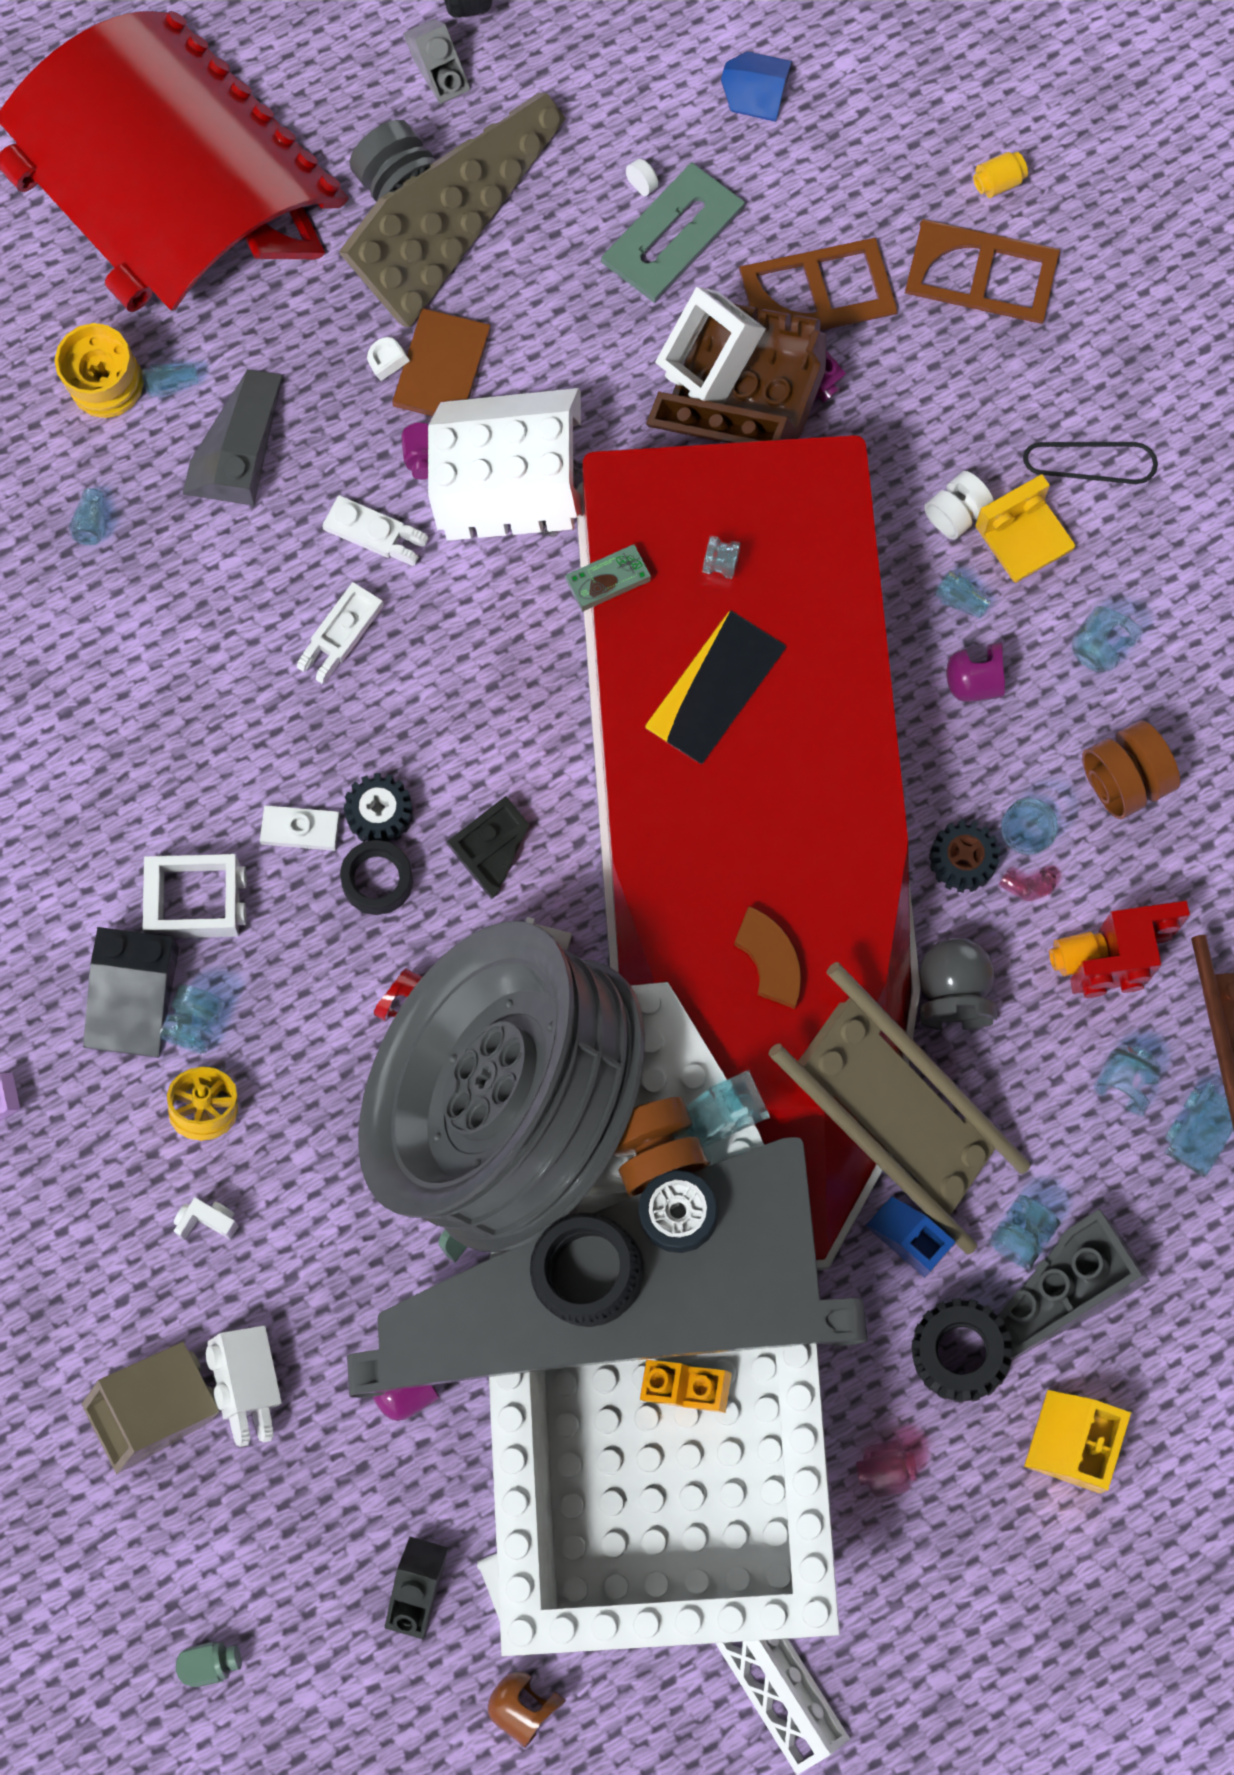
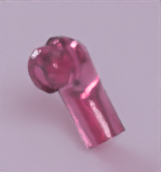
(1031, 887)

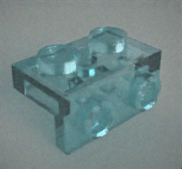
(1202, 1132)

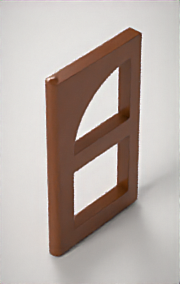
(940, 238)
(829, 318)

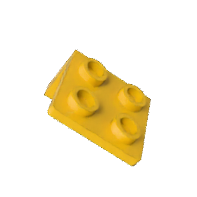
(1024, 530)

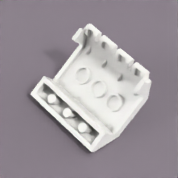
(504, 464)

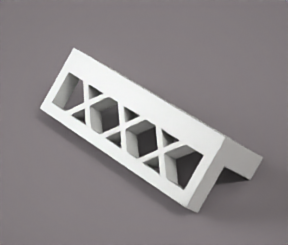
(792, 1685)

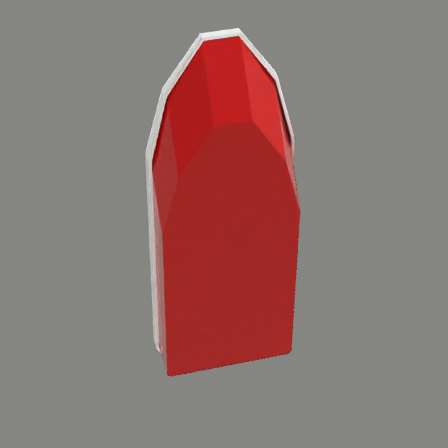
(797, 795)

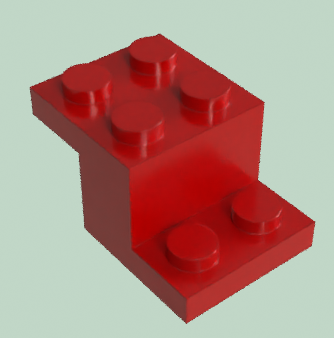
(1131, 947)

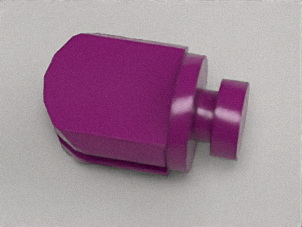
(415, 449)

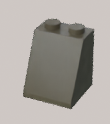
(149, 1406)

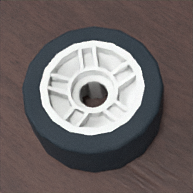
(666, 1193)

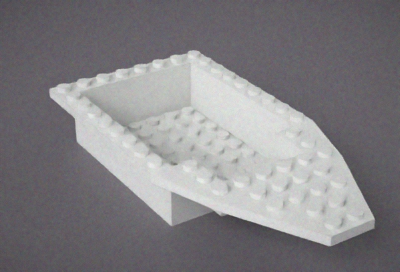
(655, 1516)

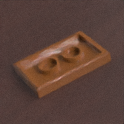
(441, 363)

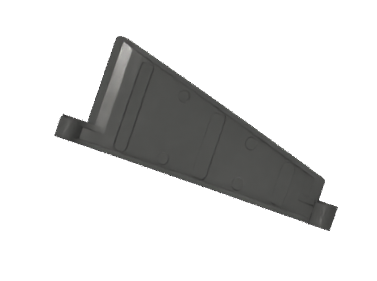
(733, 1293)

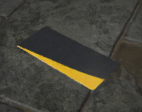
(715, 687)

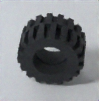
(972, 1316)

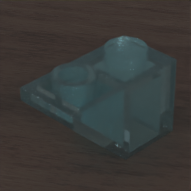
(726, 1109)

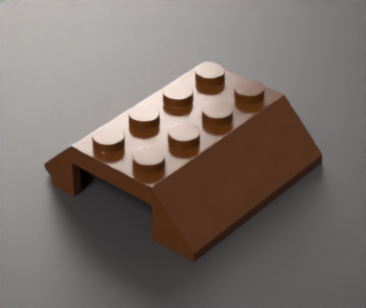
(771, 392)

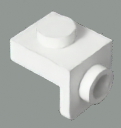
(215, 1217)

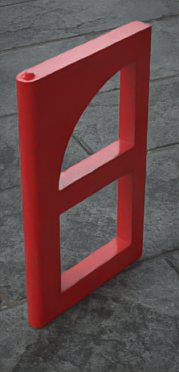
(271, 244)

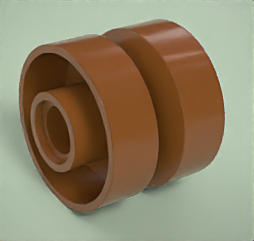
(1131, 769)
(652, 1139)

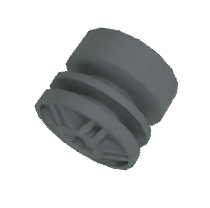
(389, 158)

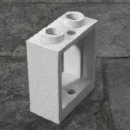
(733, 357)
(193, 928)

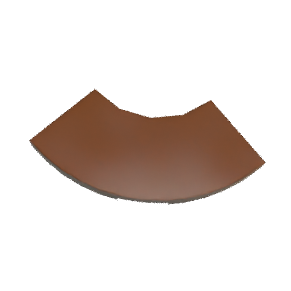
(772, 955)

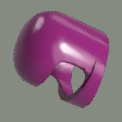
(976, 680)
(405, 1402)

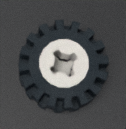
(381, 822)

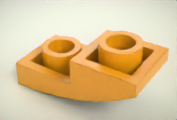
(685, 1386)

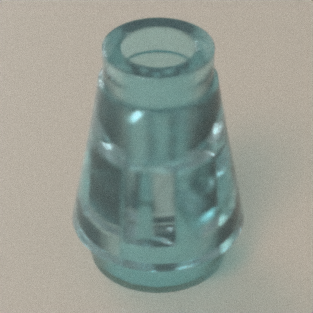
(168, 379)
(89, 518)
(962, 595)

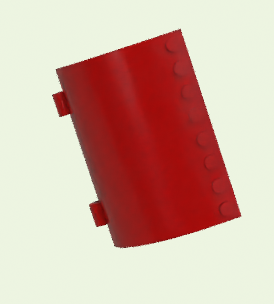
(155, 152)

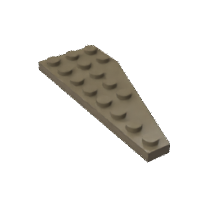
(431, 221)

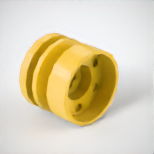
(92, 354)

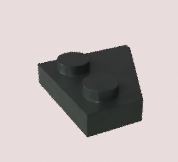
(490, 844)

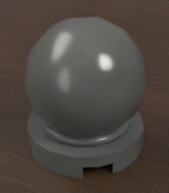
(957, 981)

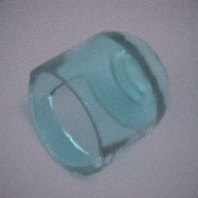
(1091, 642)
(1035, 818)
(1119, 1073)

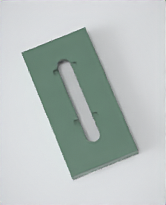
(658, 276)

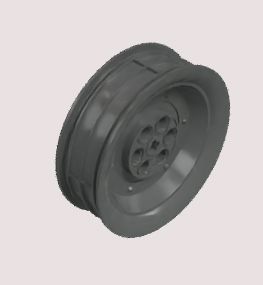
(501, 1087)

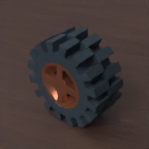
(973, 847)

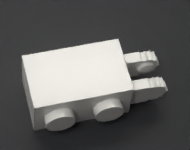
(244, 1381)

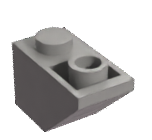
(437, 59)

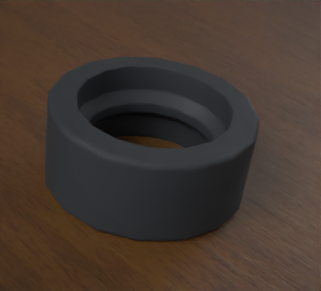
(372, 849)

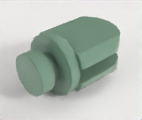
(207, 1663)

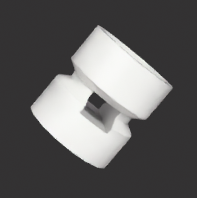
(958, 505)

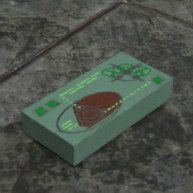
(608, 578)

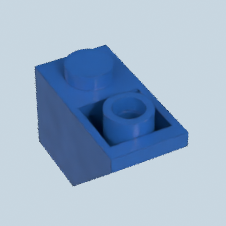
(911, 1235)

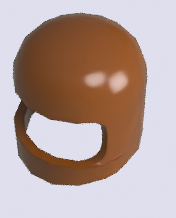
(511, 1715)

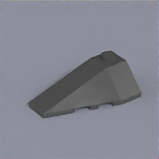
(234, 449)
(1075, 1281)

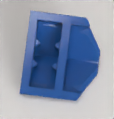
(755, 84)

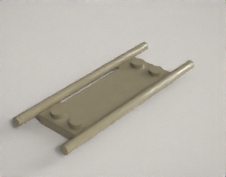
(893, 1110)

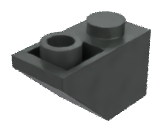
(415, 1587)

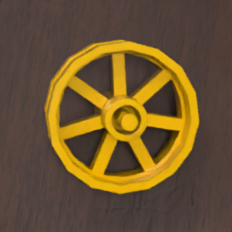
(202, 1103)

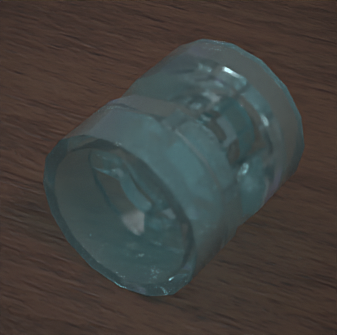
(189, 1006)
(1026, 1228)

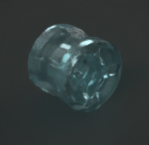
(721, 557)

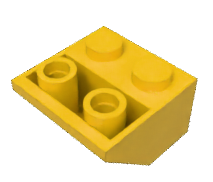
(1077, 1440)

